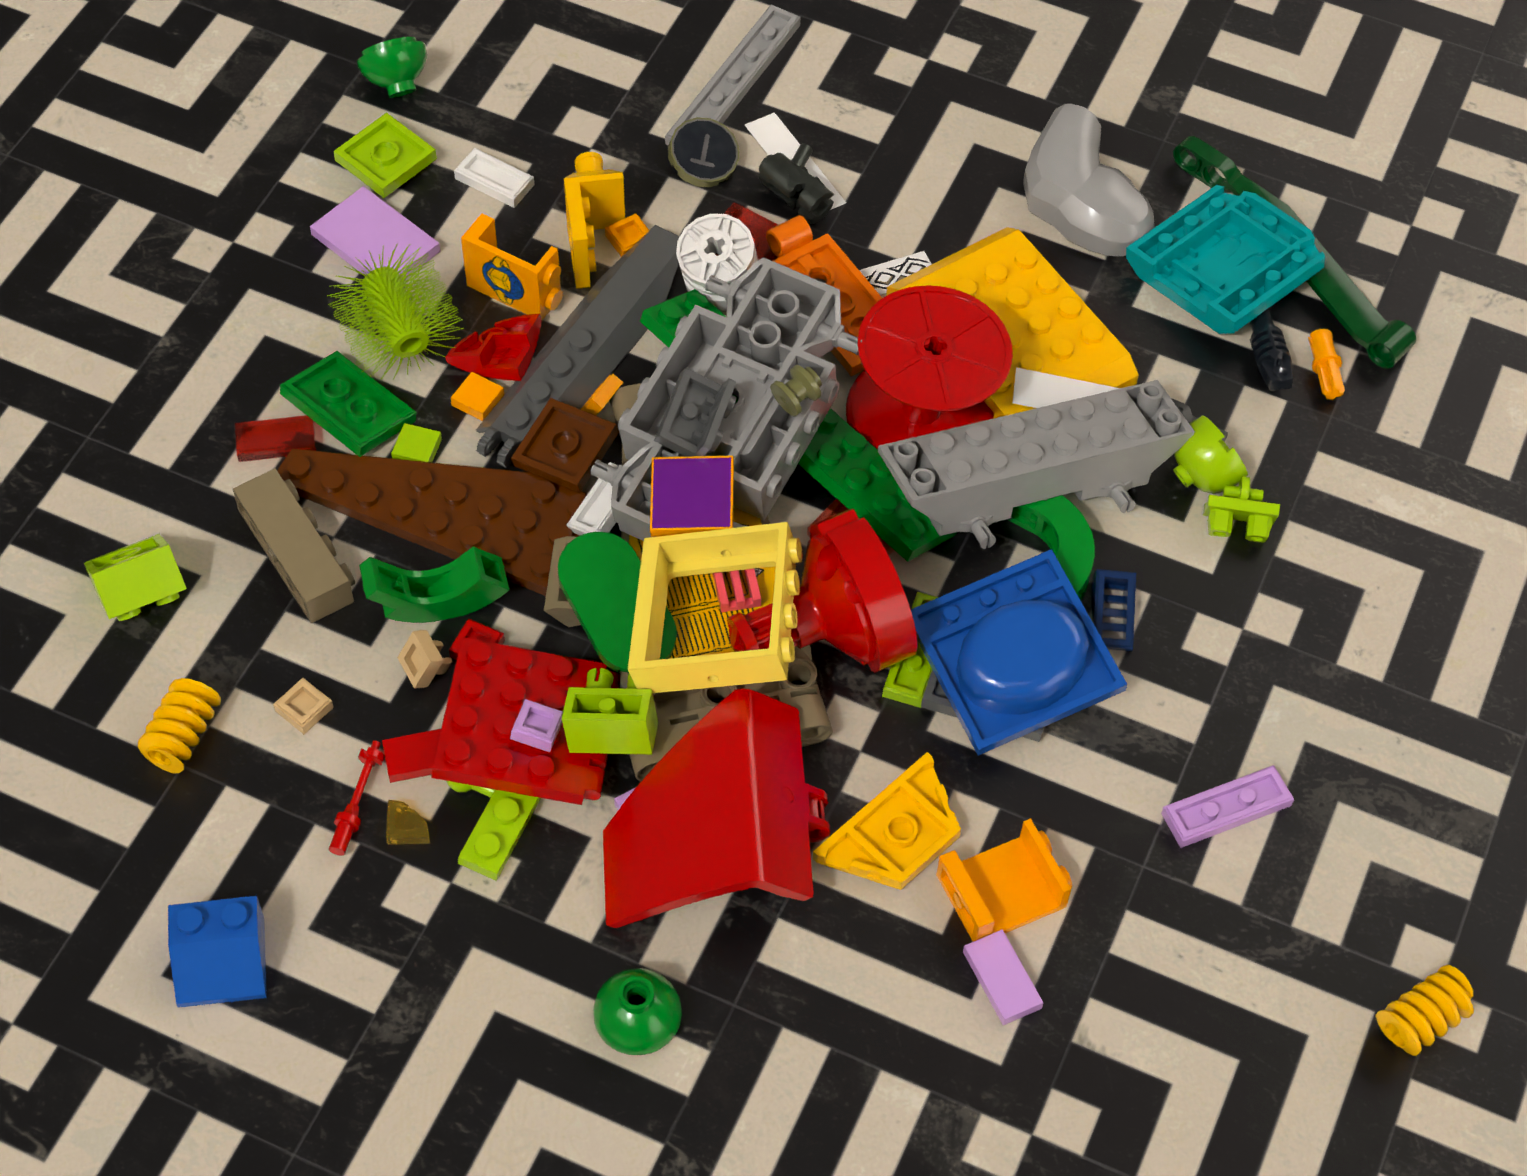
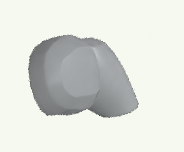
(1079, 195)

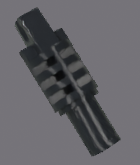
(1271, 352)

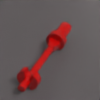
(348, 821)

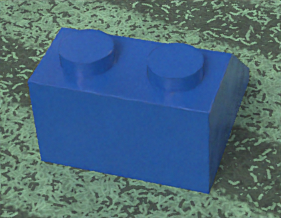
(217, 951)

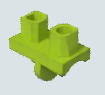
(1241, 507)

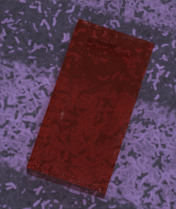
(274, 437)

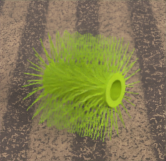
(395, 312)

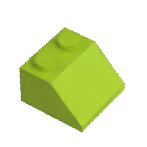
(135, 577)

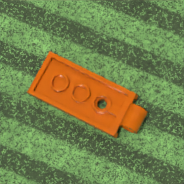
(825, 260)

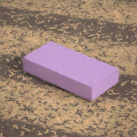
(1002, 977)

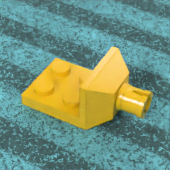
(592, 202)

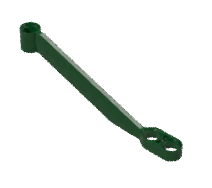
(1384, 340)

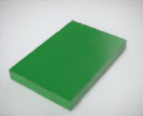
(347, 403)

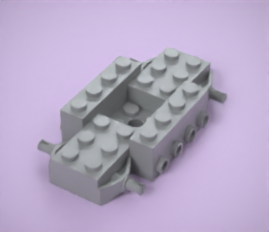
(770, 326)

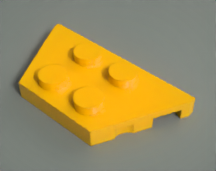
(896, 830)

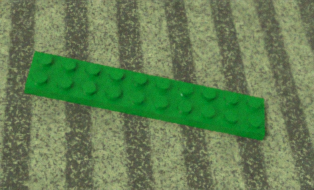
(835, 457)

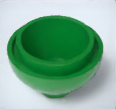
(394, 64)
(637, 1027)

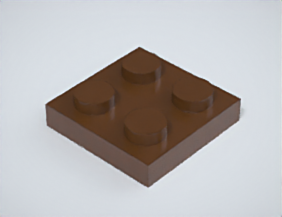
(564, 445)

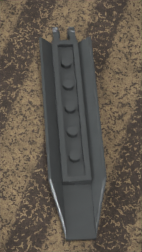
(587, 343)

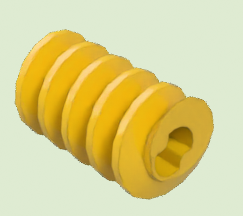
(177, 723)
(1427, 1010)

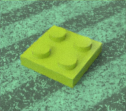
(385, 155)

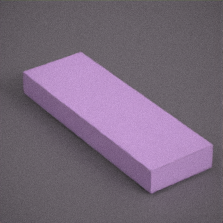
(1227, 806)

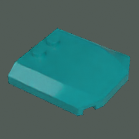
(1226, 257)

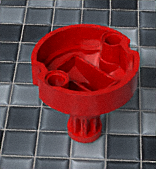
(845, 598)

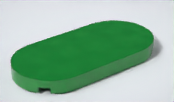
(601, 585)

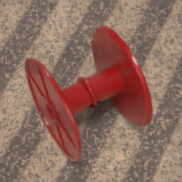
(926, 364)

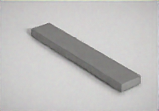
(742, 67)

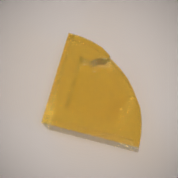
(405, 825)

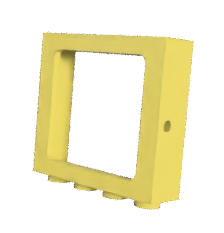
(704, 554)

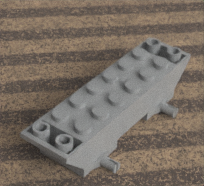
(1079, 446)

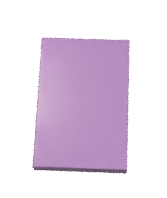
(367, 224)

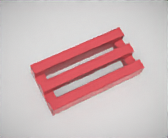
(739, 602)

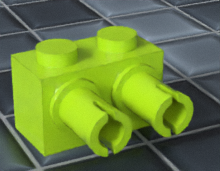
(609, 718)

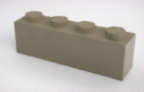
(294, 544)

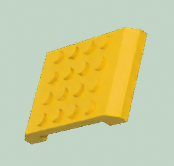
(1043, 315)

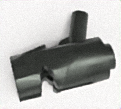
(795, 185)

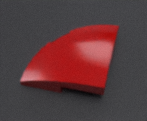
(499, 351)

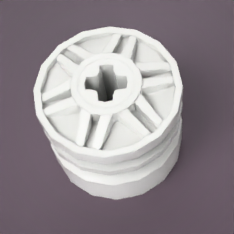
(698, 248)

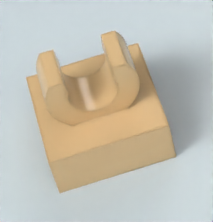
(422, 659)

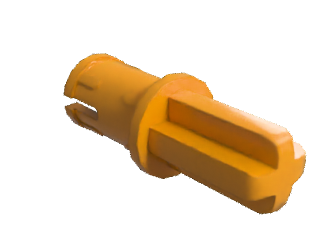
(1326, 363)

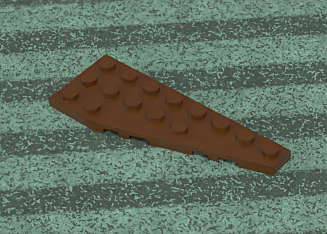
(444, 506)

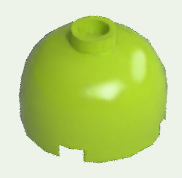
(1208, 460)

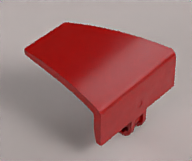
(717, 815)

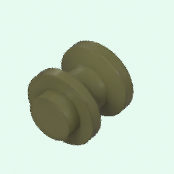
(803, 385)

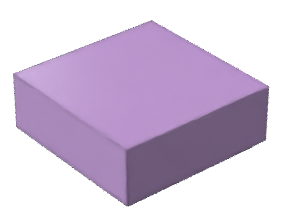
(537, 725)

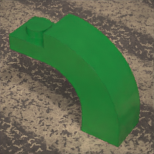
(1065, 532)
(436, 593)

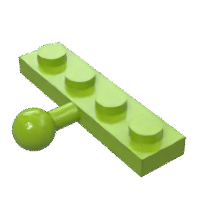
(496, 829)

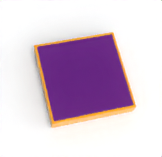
(691, 494)

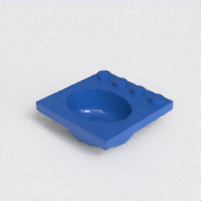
(1016, 652)

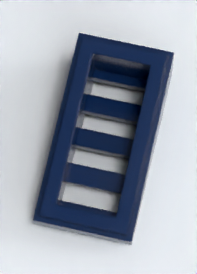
(1114, 581)

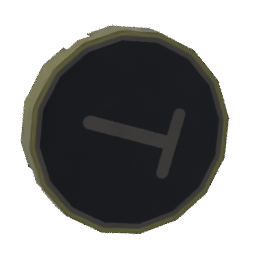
(703, 152)

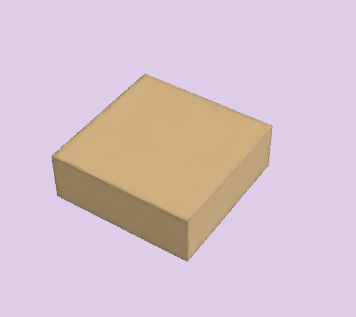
(303, 706)

